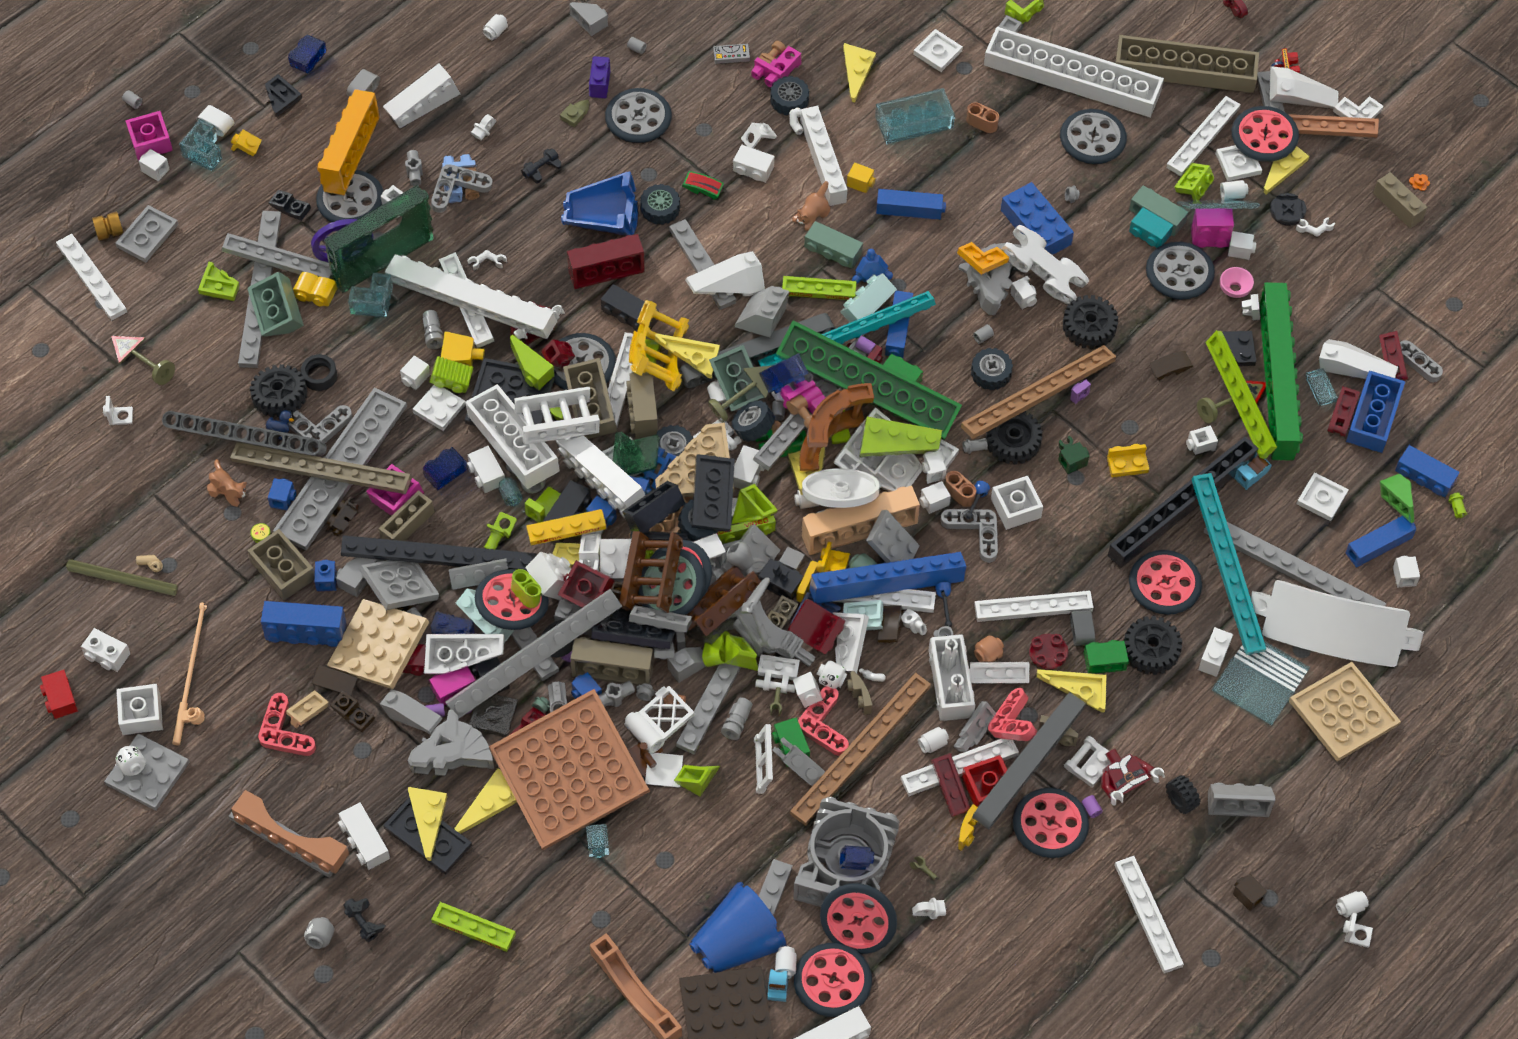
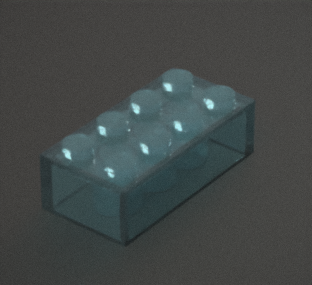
(914, 116)

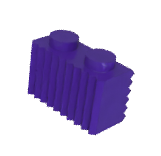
(599, 77)

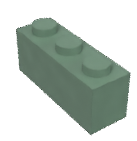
(1160, 206)
(833, 245)

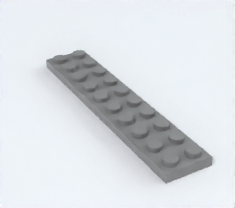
(354, 445)

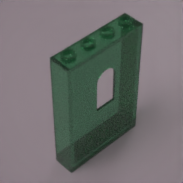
(354, 253)

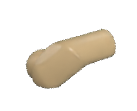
(151, 561)

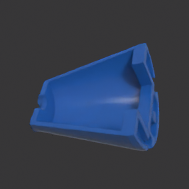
(604, 206)
(737, 931)

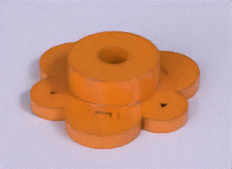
(1419, 182)

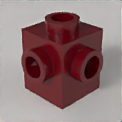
(558, 353)

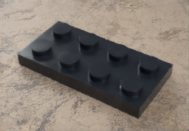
(713, 493)
(449, 843)

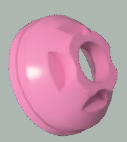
(1239, 277)

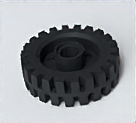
(1077, 324)
(278, 390)
(1017, 448)
(1153, 632)

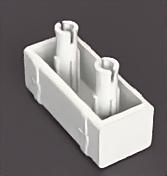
(951, 677)

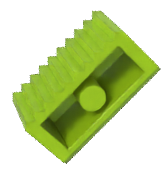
(451, 375)

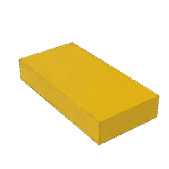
(804, 586)

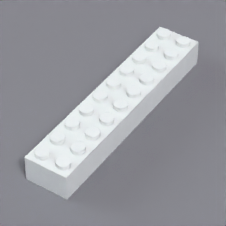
(1073, 71)

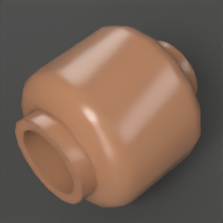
(989, 649)

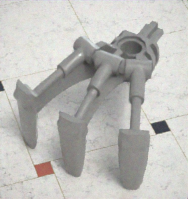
(763, 634)

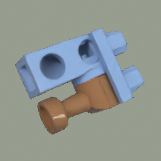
(465, 162)

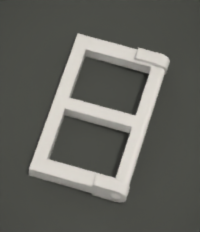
(765, 734)

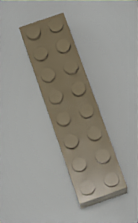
(1190, 63)

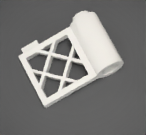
(647, 730)

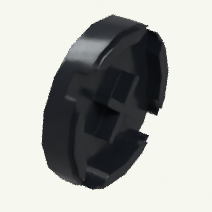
(1288, 209)

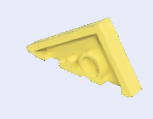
(858, 64)
(1284, 167)
(691, 351)
(1087, 687)
(491, 800)
(428, 812)

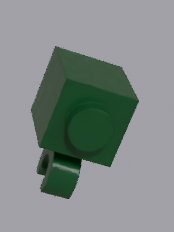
(1072, 456)

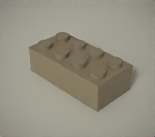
(591, 375)
(612, 661)

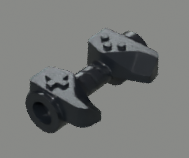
(531, 170)
(369, 930)

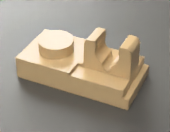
(307, 708)

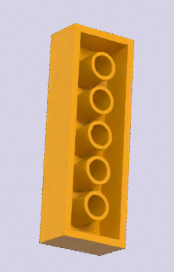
(348, 142)

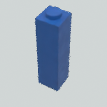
(910, 204)
(898, 331)
(1380, 541)

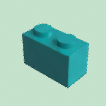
(1150, 228)

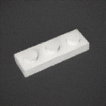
(999, 672)

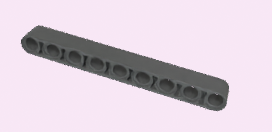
(757, 348)
(252, 436)
(1029, 761)

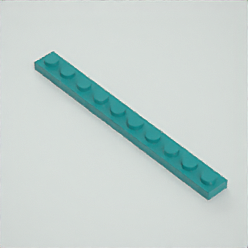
(871, 322)
(1228, 564)

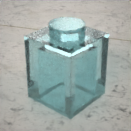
(597, 840)

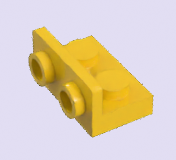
(1127, 460)
(832, 559)

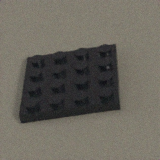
(511, 381)
(619, 629)

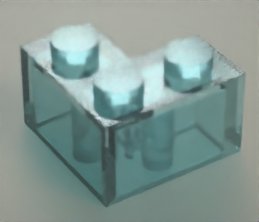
(200, 145)
(372, 300)

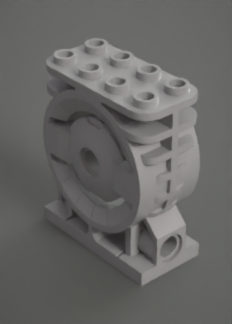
(850, 826)

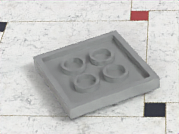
(399, 583)
(156, 779)

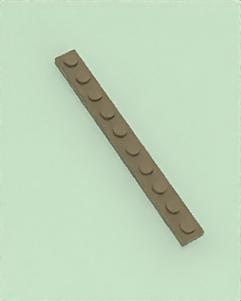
(321, 467)

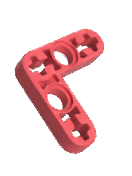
(816, 721)
(1003, 722)
(275, 730)

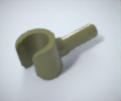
(776, 705)
(921, 865)

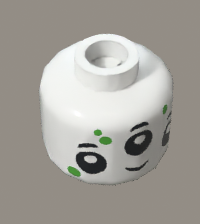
(831, 675)
(130, 760)

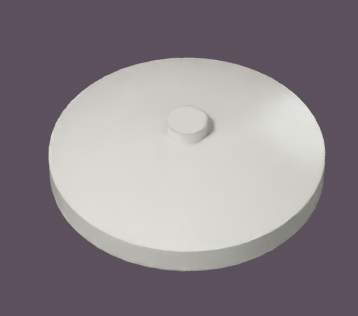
(840, 488)

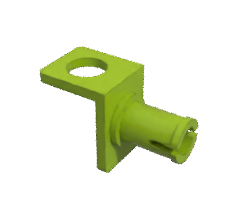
(497, 532)

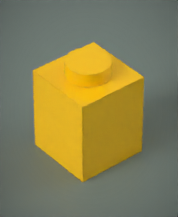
(860, 178)

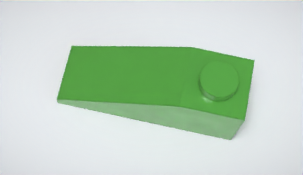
(1398, 494)

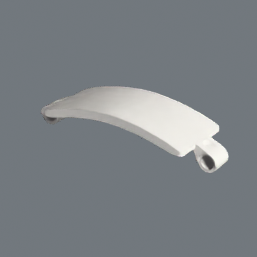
(1335, 624)

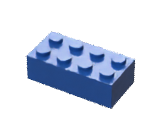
(1034, 212)
(1375, 411)
(303, 623)

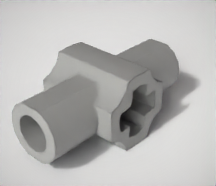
(414, 167)
(616, 693)

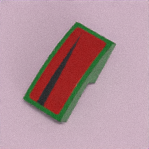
(702, 183)

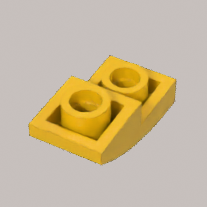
(967, 829)

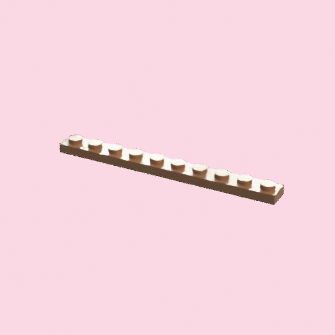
(1038, 392)
(860, 748)

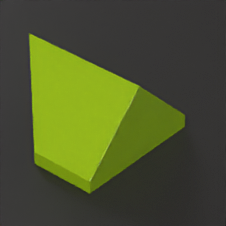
(752, 505)
(739, 653)
(696, 777)

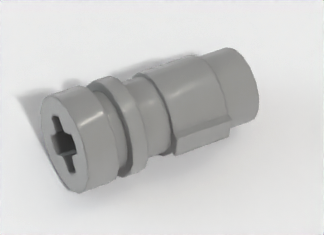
(433, 332)
(738, 715)

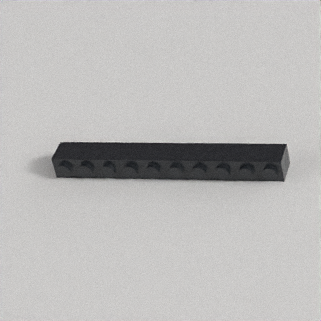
(1178, 505)

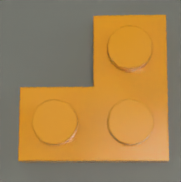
(980, 260)

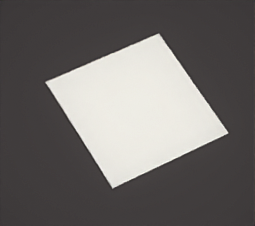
(665, 771)

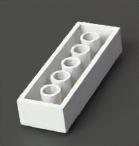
(497, 421)
(600, 472)

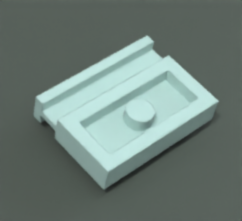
(873, 609)

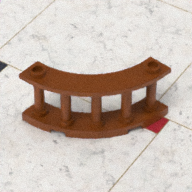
(831, 419)

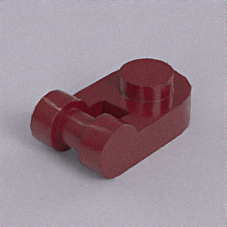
(1237, 6)

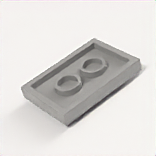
(147, 233)
(891, 539)
(759, 546)

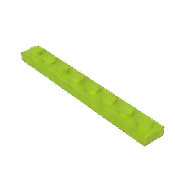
(1241, 394)

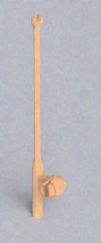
(192, 715)

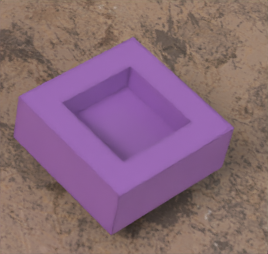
(1080, 391)

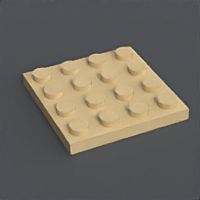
(378, 644)
(1344, 711)

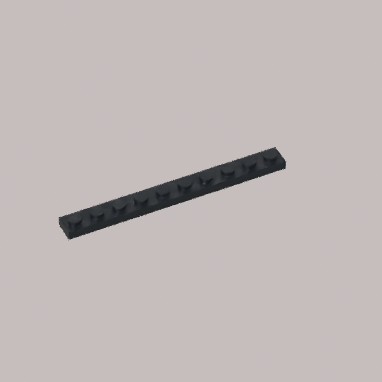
(429, 553)

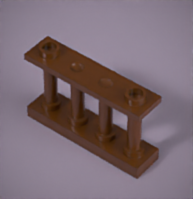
(635, 565)
(723, 599)

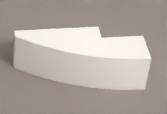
(590, 550)

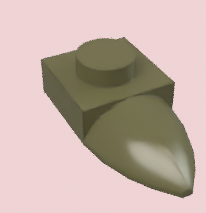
(575, 113)

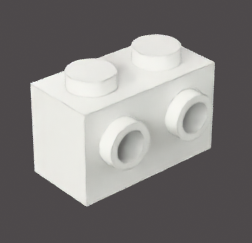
(105, 650)

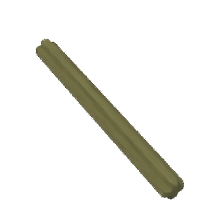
(122, 577)

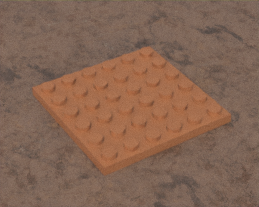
(568, 769)

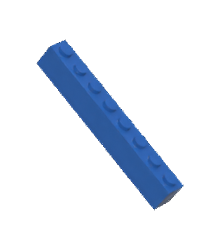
(887, 577)

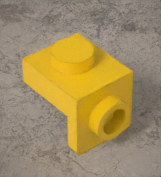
(246, 142)

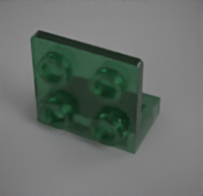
(635, 455)

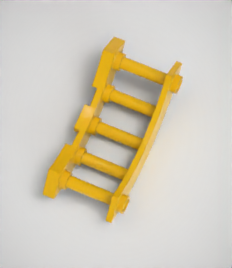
(638, 347)

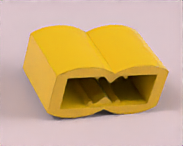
(315, 289)

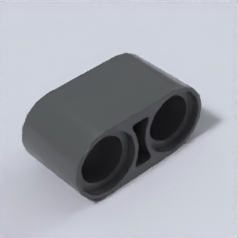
(1082, 627)

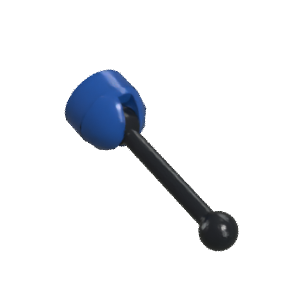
(982, 490)
(943, 590)

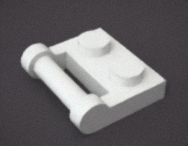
(1092, 769)

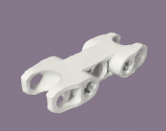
(1054, 272)

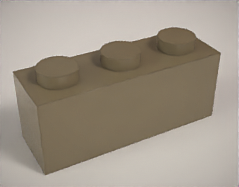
(1400, 200)
(407, 518)

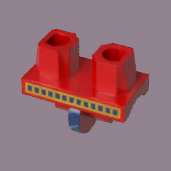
(1288, 59)

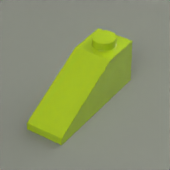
(533, 366)

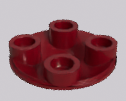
(1048, 651)

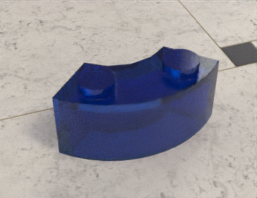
(784, 373)

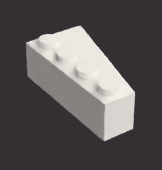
(422, 96)

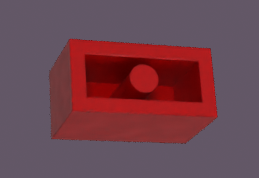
(59, 694)

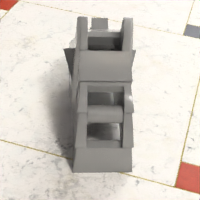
(990, 285)
(450, 747)

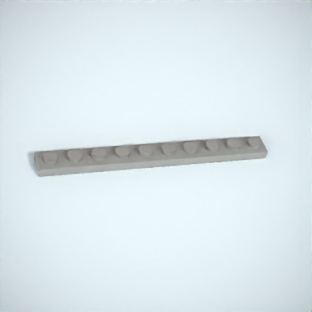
(252, 335)
(791, 428)
(1295, 567)
(534, 653)

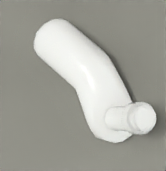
(872, 676)

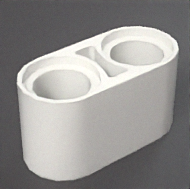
(219, 119)

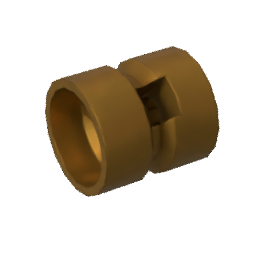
(107, 226)

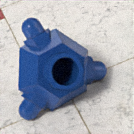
(871, 265)

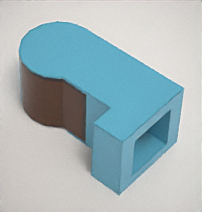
(1252, 471)
(778, 986)

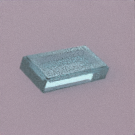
(1321, 386)

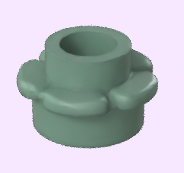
(541, 704)

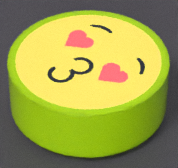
(260, 532)

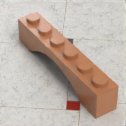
(325, 851)
(648, 1008)

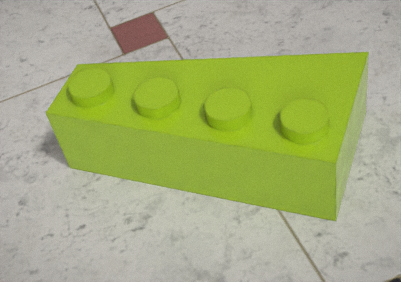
(897, 438)

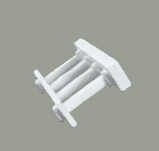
(557, 429)

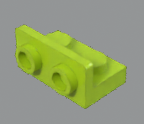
(1195, 180)

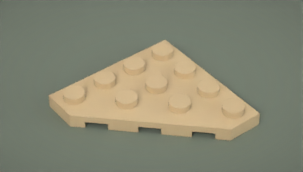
(681, 471)

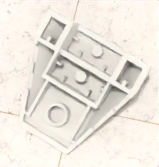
(889, 470)

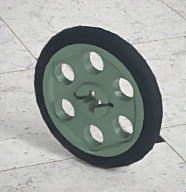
(690, 597)

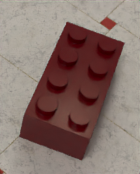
(606, 261)

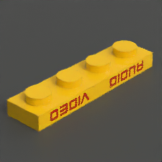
(566, 527)

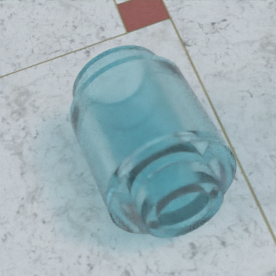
(510, 492)

